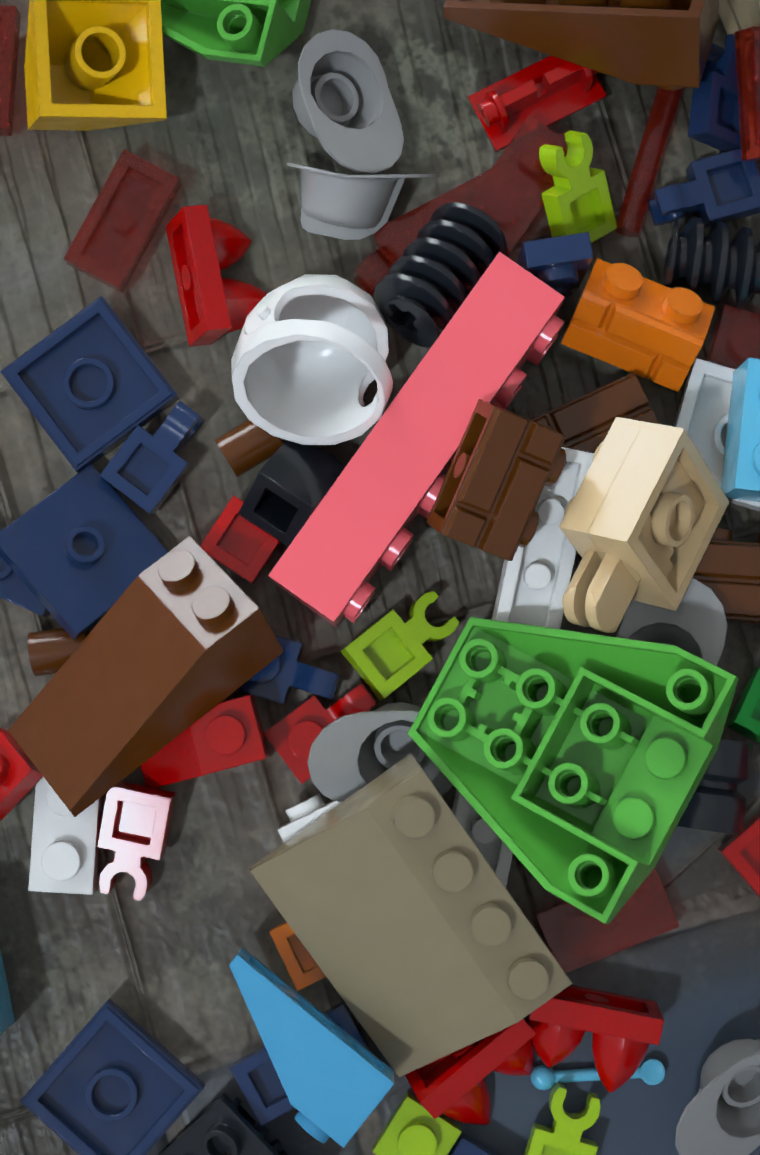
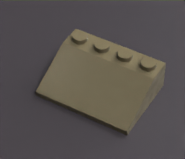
(409, 921)

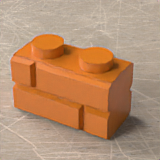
(639, 324)

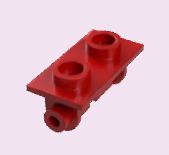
(542, 90)

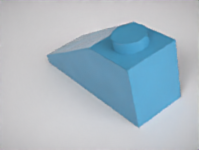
(319, 1064)

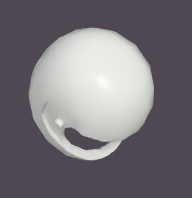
(310, 359)

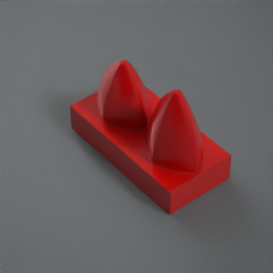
(198, 253)
(619, 1024)
(457, 1081)

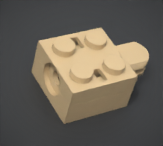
(639, 523)

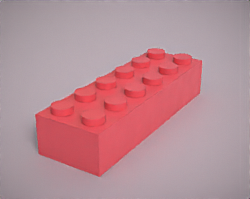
(412, 445)

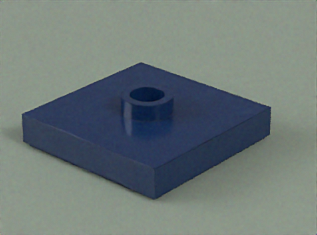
(89, 384)
(79, 550)
(113, 1088)

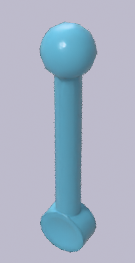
(543, 1077)

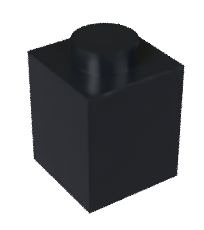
(290, 489)

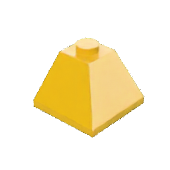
(94, 64)

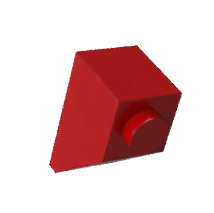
(217, 741)

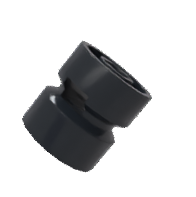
(716, 801)

